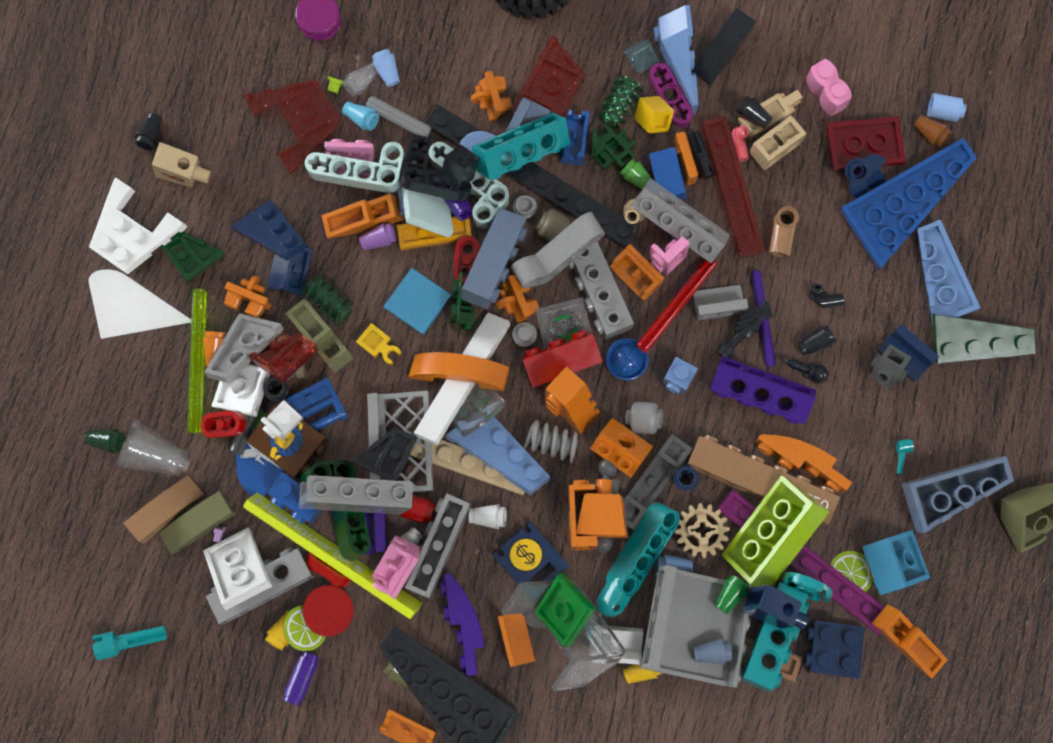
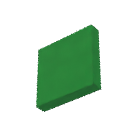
(564, 610)

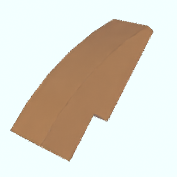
(163, 509)

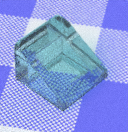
(641, 56)

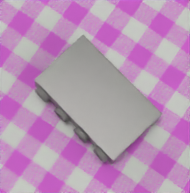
(355, 495)

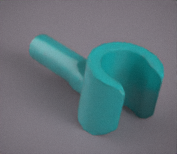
(903, 447)

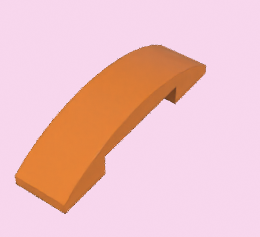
(460, 368)

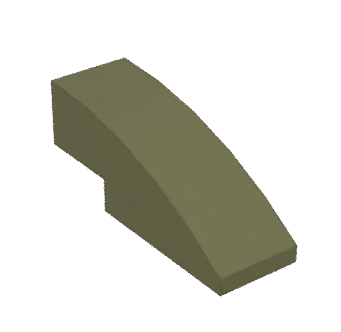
(317, 331)
(197, 522)

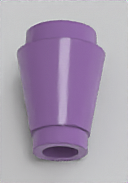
(380, 236)

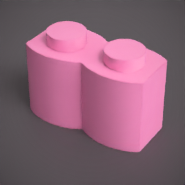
(831, 90)

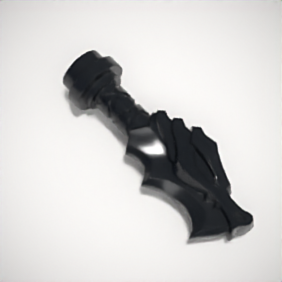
(747, 324)

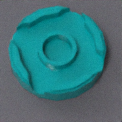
(808, 585)

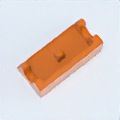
(637, 272)
(406, 729)

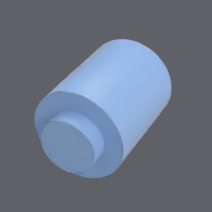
(946, 107)

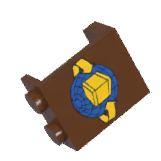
(294, 451)

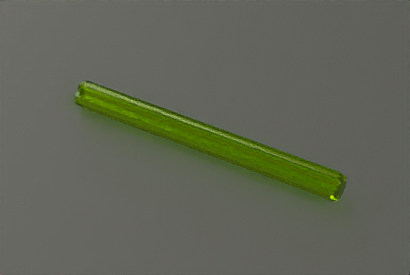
(197, 356)

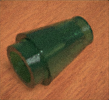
(107, 440)

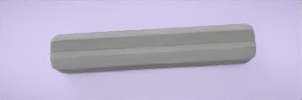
(398, 117)

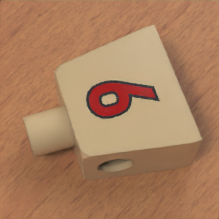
(170, 162)

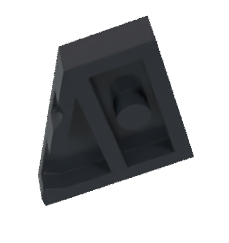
(388, 455)

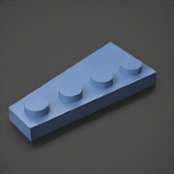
(945, 279)
(503, 453)

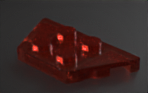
(552, 80)

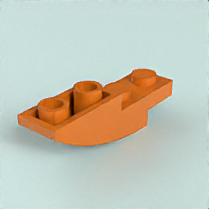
(794, 453)

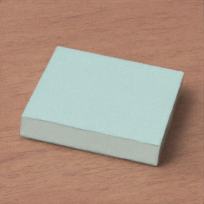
(427, 212)

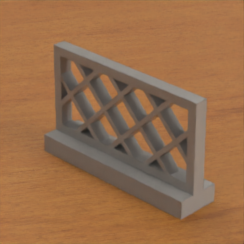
(378, 428)

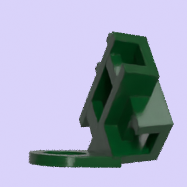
(610, 152)

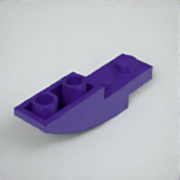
(461, 612)

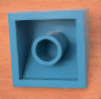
(895, 562)

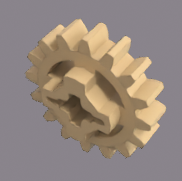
(701, 519)

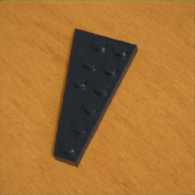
(451, 699)

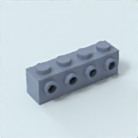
(493, 259)

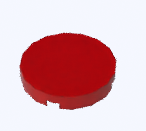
(327, 611)

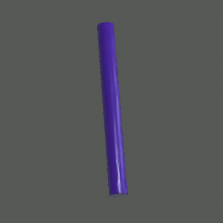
(765, 326)

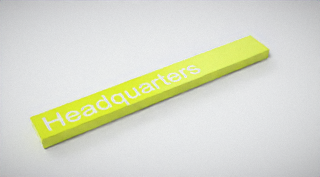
(327, 552)

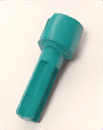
(110, 643)

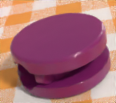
(318, 19)

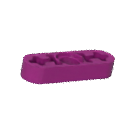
(656, 83)

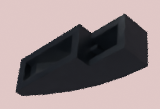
(724, 46)

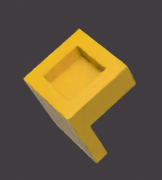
(654, 114)

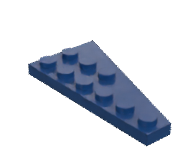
(895, 208)

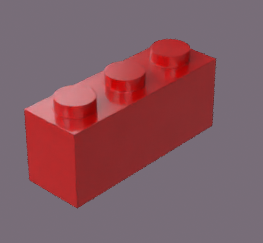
(549, 362)

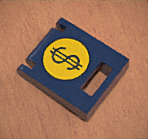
(528, 555)

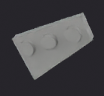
(245, 336)

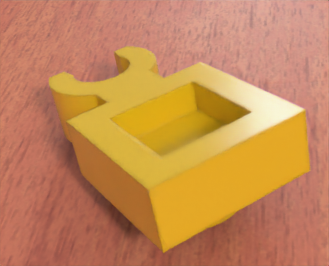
(375, 342)

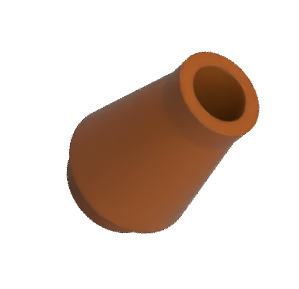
(933, 131)

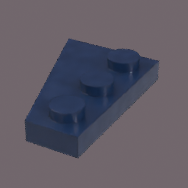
(271, 230)

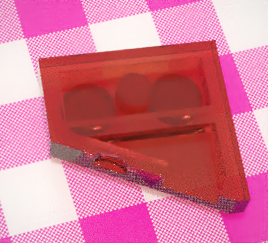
(285, 357)

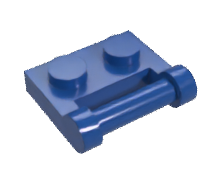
(316, 399)

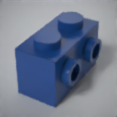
(287, 493)

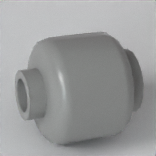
(644, 417)

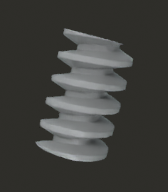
(552, 440)

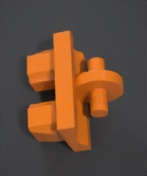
(488, 96)
(236, 294)
(514, 301)

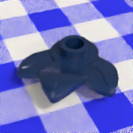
(867, 175)

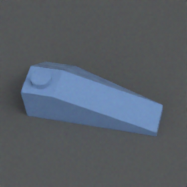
(674, 40)

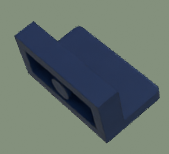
(290, 274)
(910, 344)

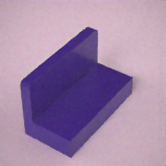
(377, 532)

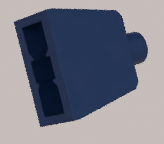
(774, 607)

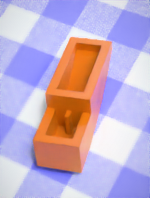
(362, 216)
(909, 641)

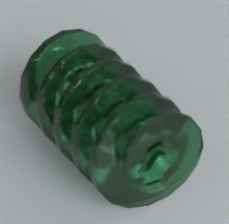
(619, 101)
(328, 300)

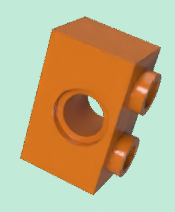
(621, 447)

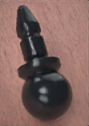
(817, 373)

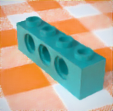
(537, 137)
(754, 672)

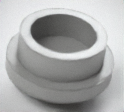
(525, 206)
(524, 334)

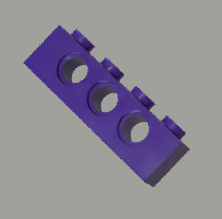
(778, 387)

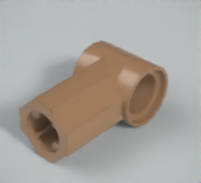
(783, 233)

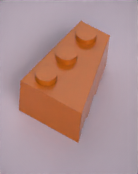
(570, 399)

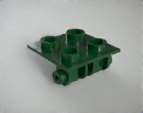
(460, 314)

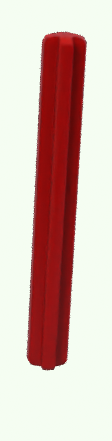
(676, 305)

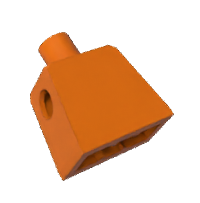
(602, 513)

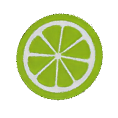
(855, 568)
(298, 634)

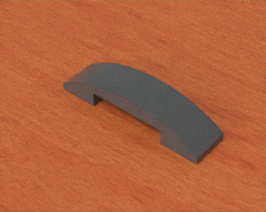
(654, 479)

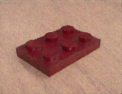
(865, 137)

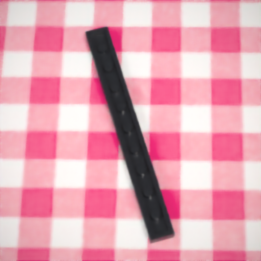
(543, 183)

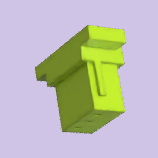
(334, 85)

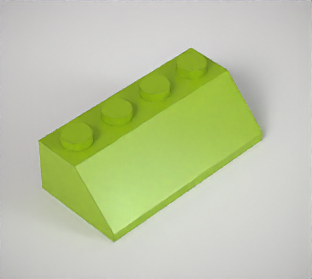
(774, 533)

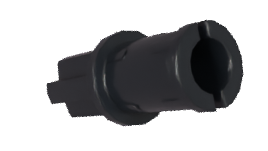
(701, 155)

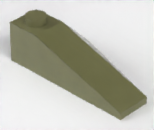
(1028, 515)

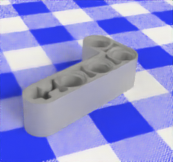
(559, 252)

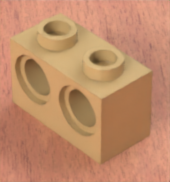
(777, 143)

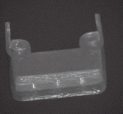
(592, 651)

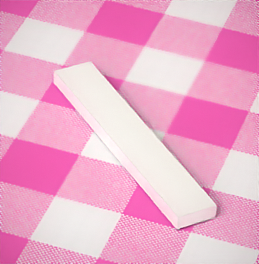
(455, 392)

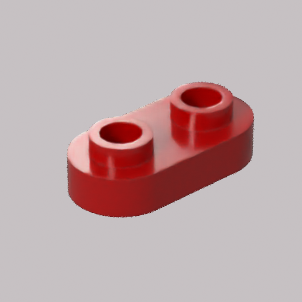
(462, 260)
(227, 423)
(318, 566)

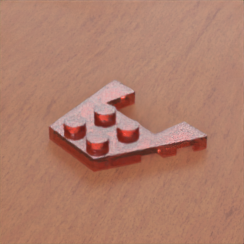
(306, 112)

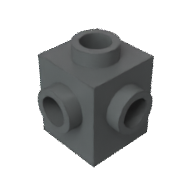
(890, 367)

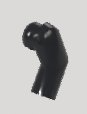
(824, 300)

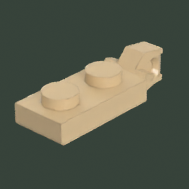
(778, 107)

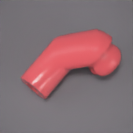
(738, 136)

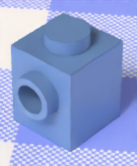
(679, 376)

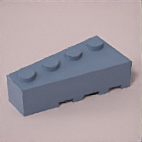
(949, 492)

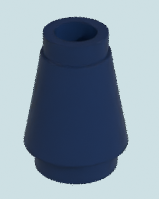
(689, 473)

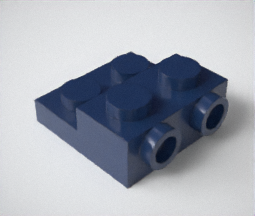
(834, 649)

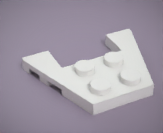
(123, 239)

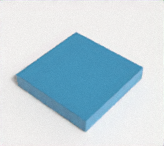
(417, 301)

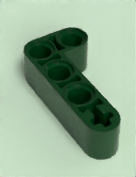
(350, 545)

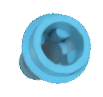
(361, 115)

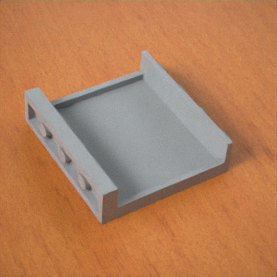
(686, 617)

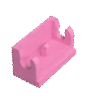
(395, 566)

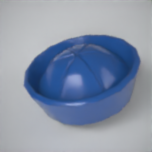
(626, 360)

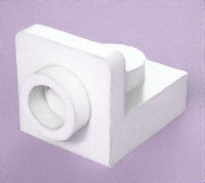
(281, 421)

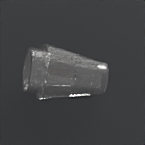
(359, 80)

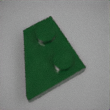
(191, 255)

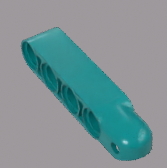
(637, 558)

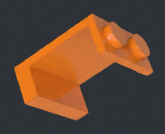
(577, 543)

